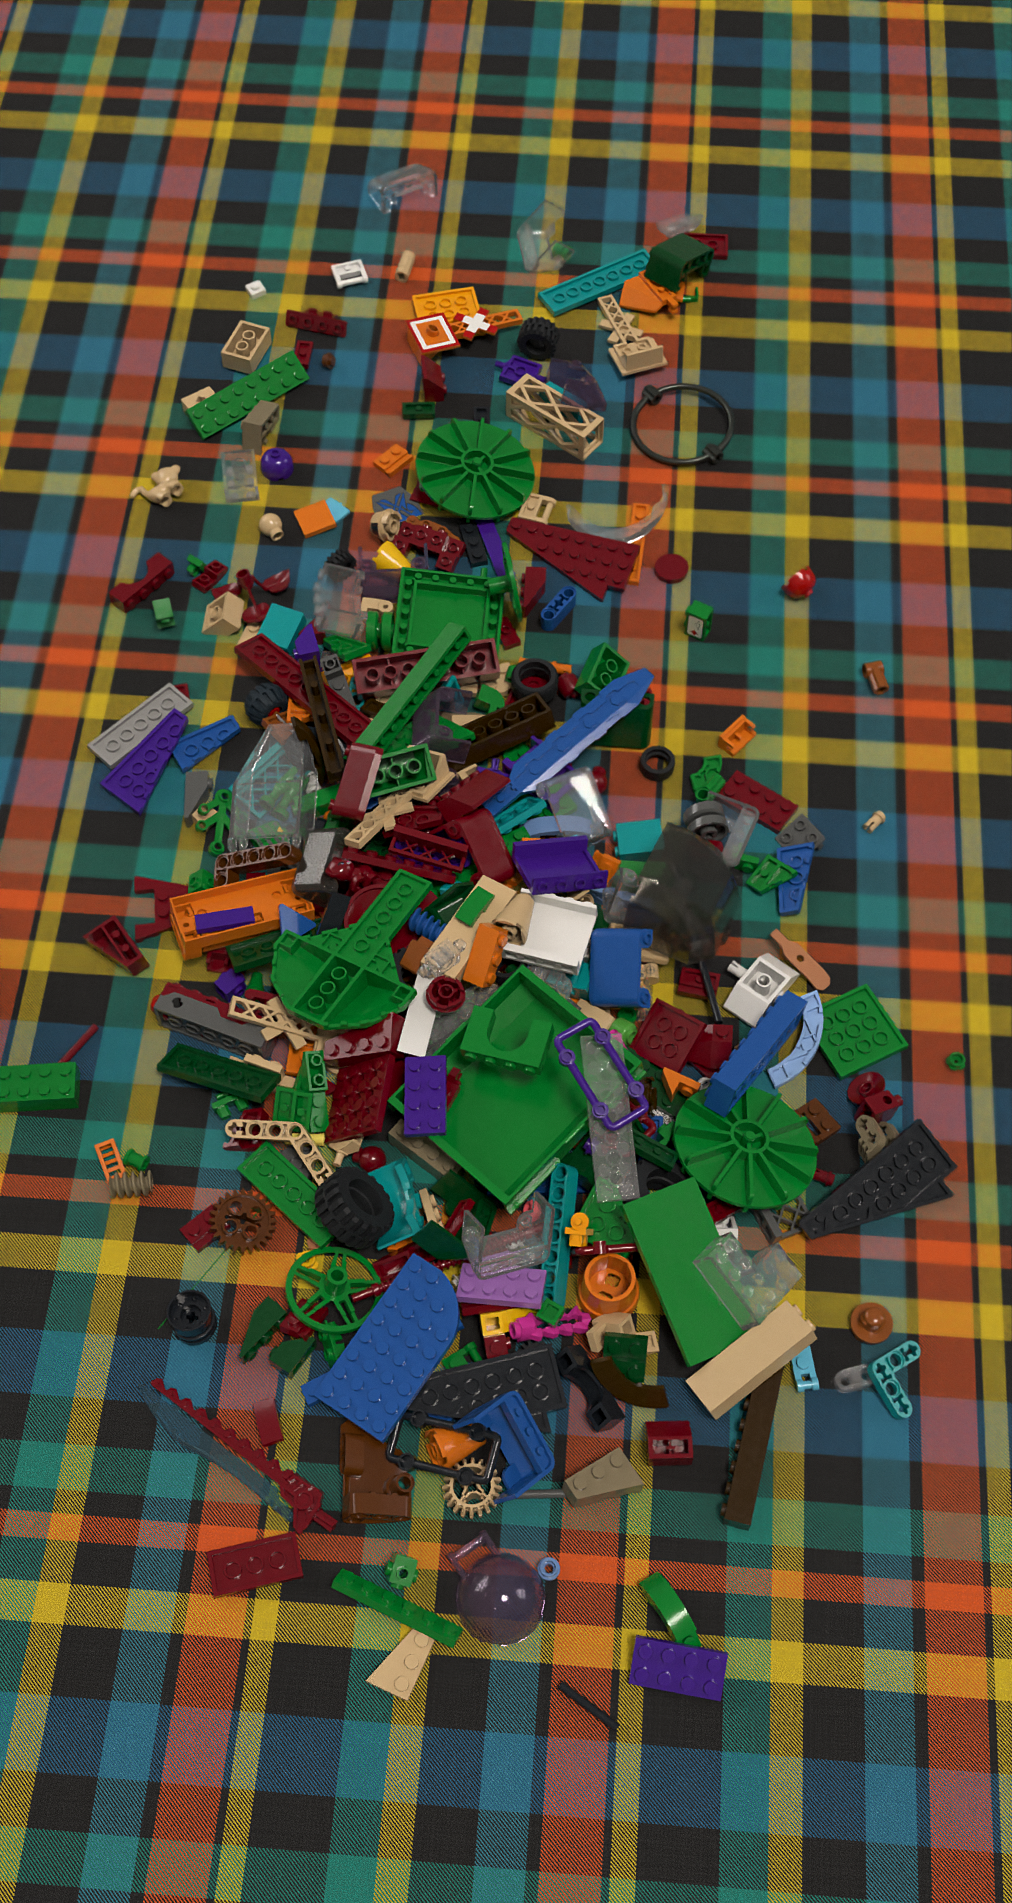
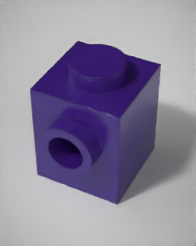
(230, 984)

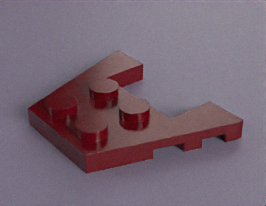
(162, 892)

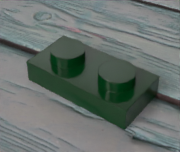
(418, 410)

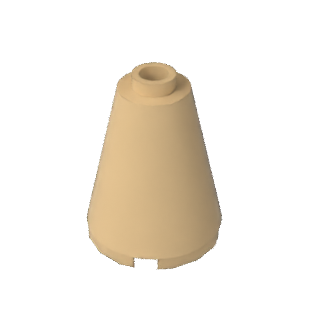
(516, 918)

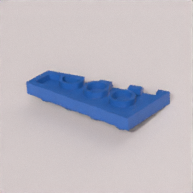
(202, 742)

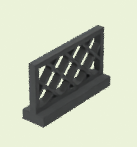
(771, 1228)

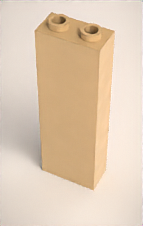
(459, 930)
(752, 1359)

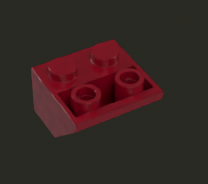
(669, 1443)

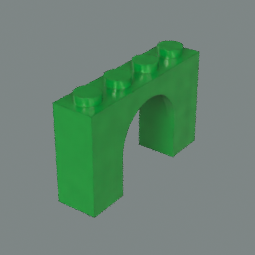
(527, 1058)

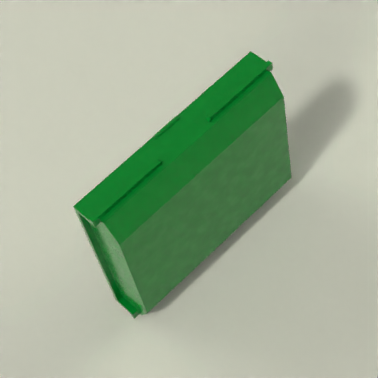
(512, 1124)

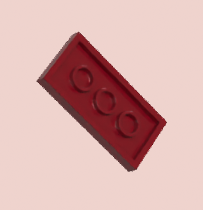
(773, 808)
(254, 1564)

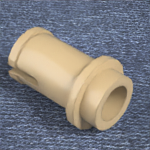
(876, 819)

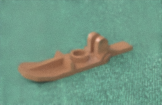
(808, 967)

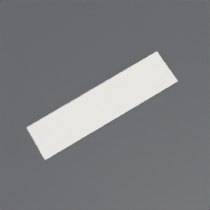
(418, 1021)

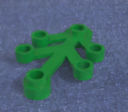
(219, 818)

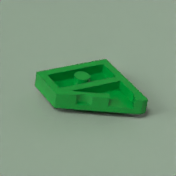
(770, 875)

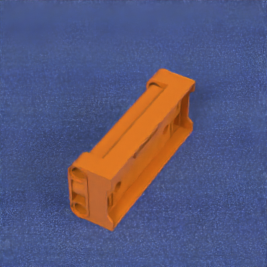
(262, 893)

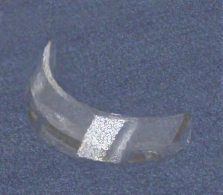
(625, 534)

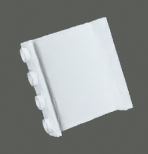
(556, 933)

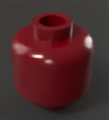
(566, 686)

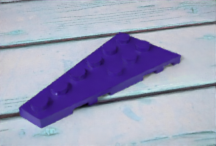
(140, 770)

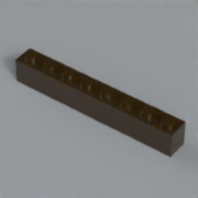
(751, 1453)

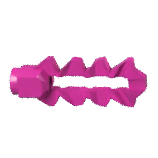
(526, 1327)

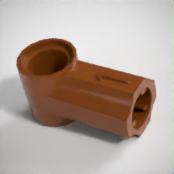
(875, 674)

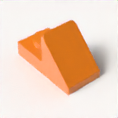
(676, 1082)

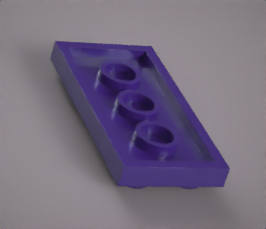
(425, 1096)
(678, 1667)

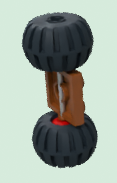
(269, 705)

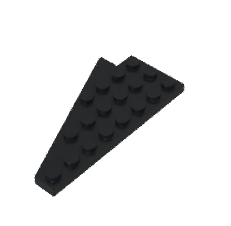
(894, 1180)
(464, 1388)

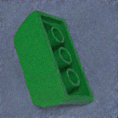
(403, 770)

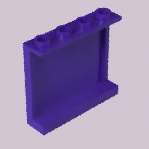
(557, 865)

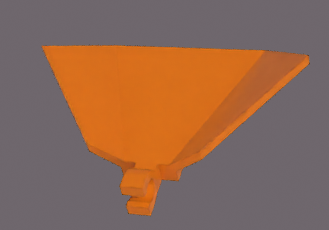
(648, 296)

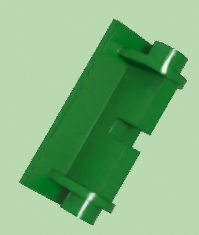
(331, 1350)

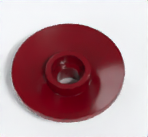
(865, 1086)

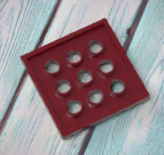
(360, 1099)

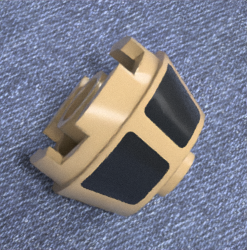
(385, 524)

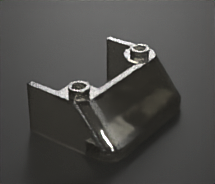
(310, 877)

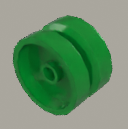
(380, 630)

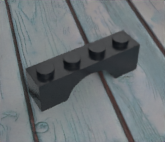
(603, 1408)

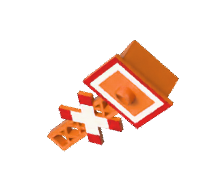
(435, 334)

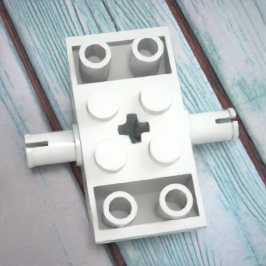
(758, 987)

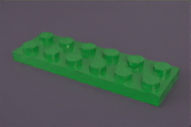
(286, 1190)

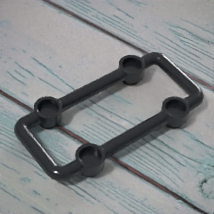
(465, 1476)

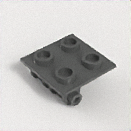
(801, 832)

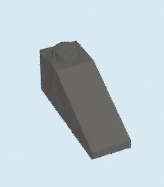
(196, 792)

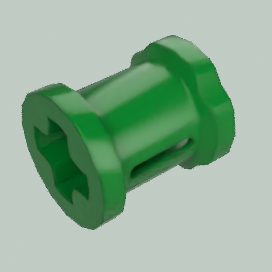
(136, 1160)

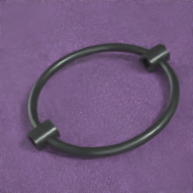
(710, 452)

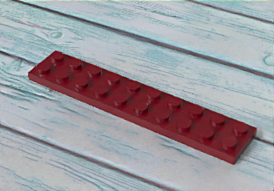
(287, 674)

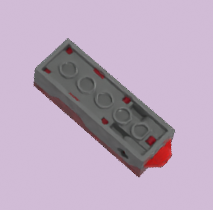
(207, 1021)

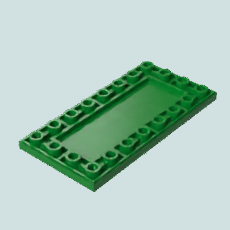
(670, 1234)

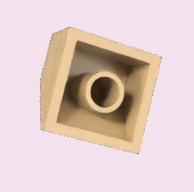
(223, 615)

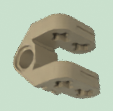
(866, 1144)

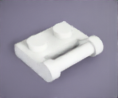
(348, 270)

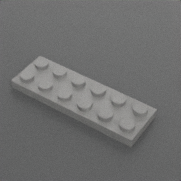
(129, 731)

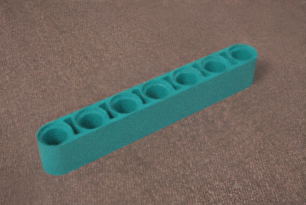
(560, 1247)

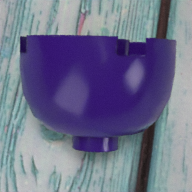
(276, 464)

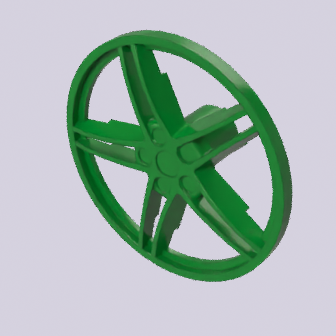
(507, 583)
(331, 1287)

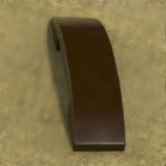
(303, 732)

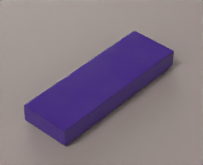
(224, 919)

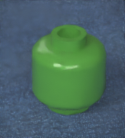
(625, 1027)

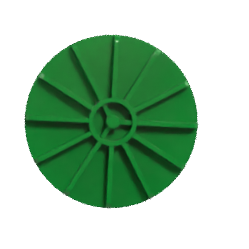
(474, 470)
(750, 1157)

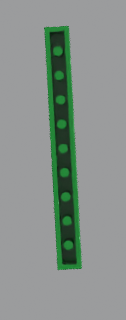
(415, 687)

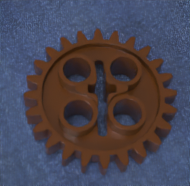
(237, 1239)

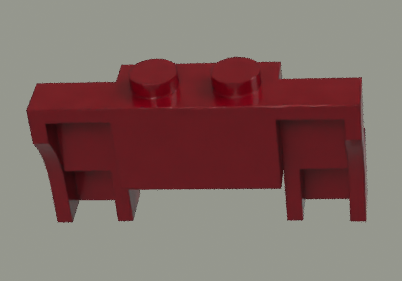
(438, 544)

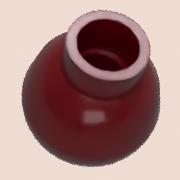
(600, 778)
(370, 1158)

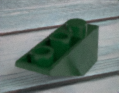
(262, 1326)

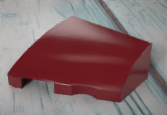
(247, 1145)

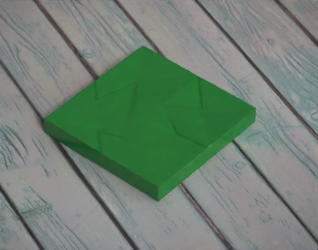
(434, 599)

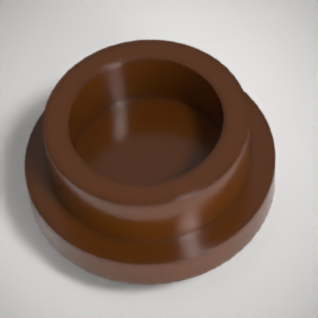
(328, 360)

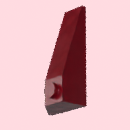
(713, 1047)

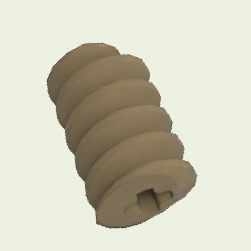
(131, 1184)

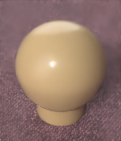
(271, 526)

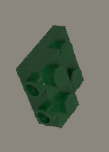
(628, 1353)

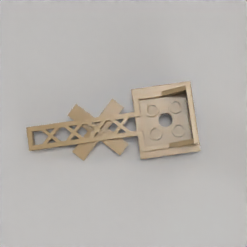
(631, 357)
(398, 803)
(285, 1023)

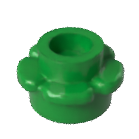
(956, 1056)

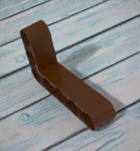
(232, 864)

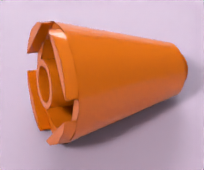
(449, 1447)

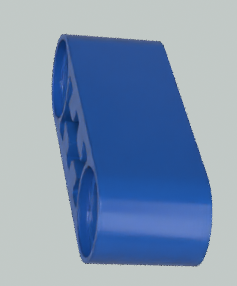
(558, 608)

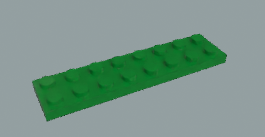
(241, 397)

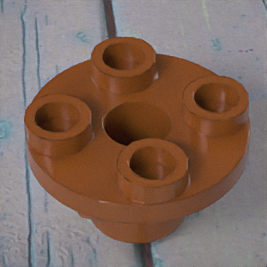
(871, 1323)

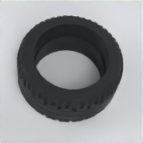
(533, 667)

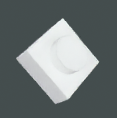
(255, 289)

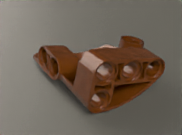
(371, 1481)

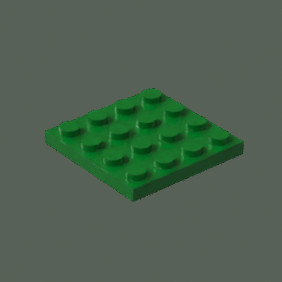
(857, 1032)

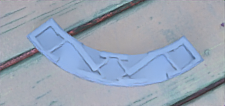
(806, 1045)

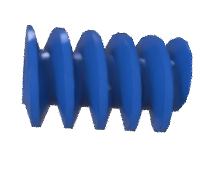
(424, 926)

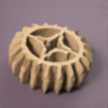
(460, 1504)

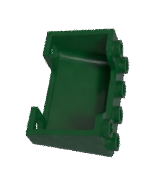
(630, 731)

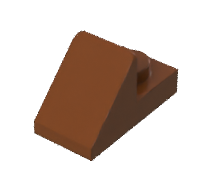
(415, 953)

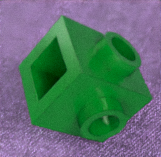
(200, 881)
(398, 1563)

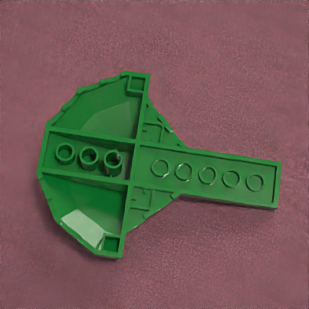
(349, 973)

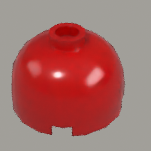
(800, 584)

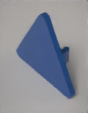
(294, 921)

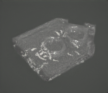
(678, 224)

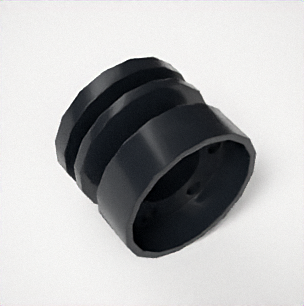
(191, 1317)

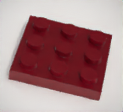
(668, 1036)

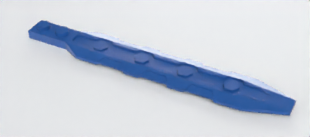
(572, 738)

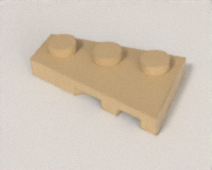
(403, 1666)

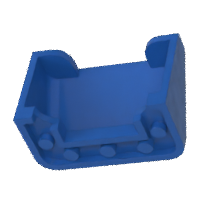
(617, 967)

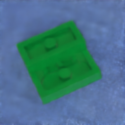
(293, 1106)

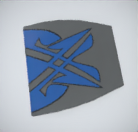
(398, 501)

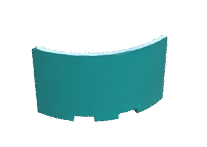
(397, 1182)

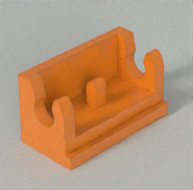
(737, 736)

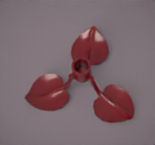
(245, 580)

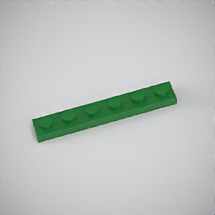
(397, 1608)

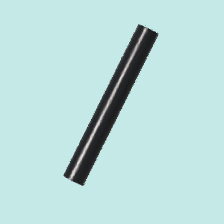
(588, 1706)

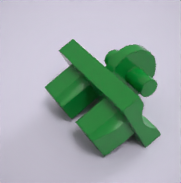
(222, 1106)

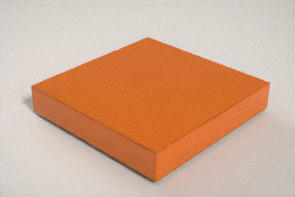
(315, 519)

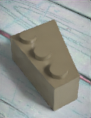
(258, 425)
(603, 1480)

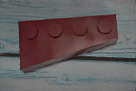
(366, 1043)

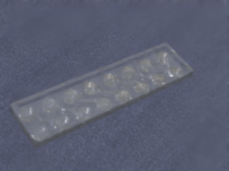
(611, 1150)

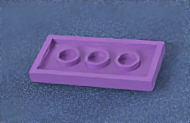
(514, 1289)

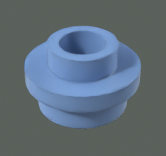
(548, 1561)

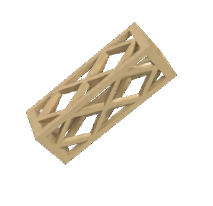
(520, 400)

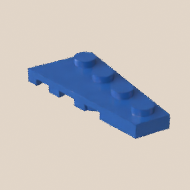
(792, 892)

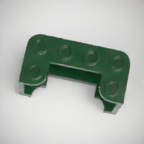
(676, 258)

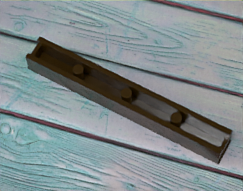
(322, 719)

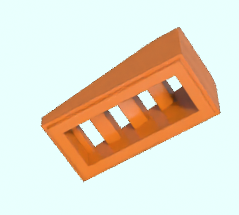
(106, 1145)

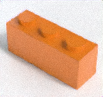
(485, 955)

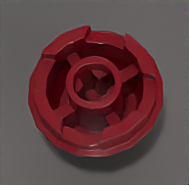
(445, 995)

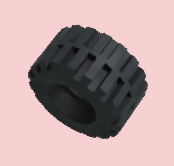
(538, 338)

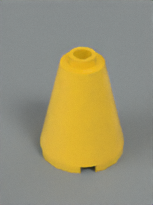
(390, 557)

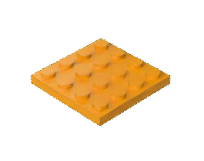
(449, 302)

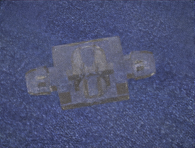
(442, 958)

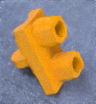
(579, 1231)

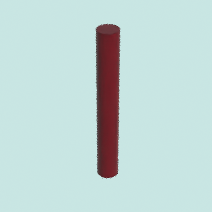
(79, 1044)

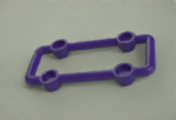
(599, 1109)

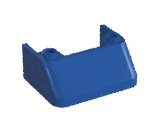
(521, 1442)

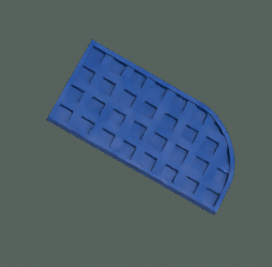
(394, 1350)

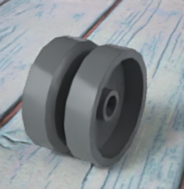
(706, 820)

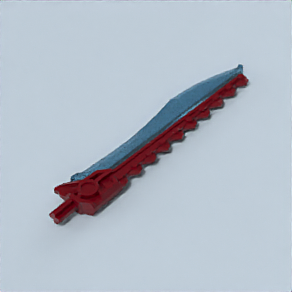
(296, 1491)

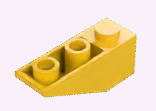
(499, 1321)

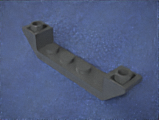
(336, 677)

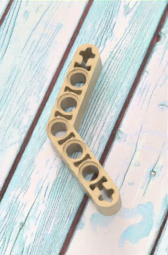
(284, 1136)

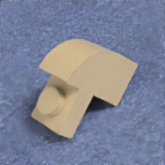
(612, 1322)

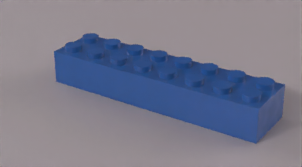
(754, 1053)

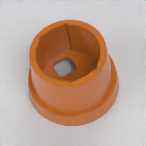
(592, 1282)

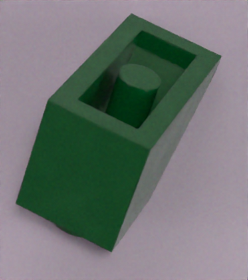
(291, 1355)

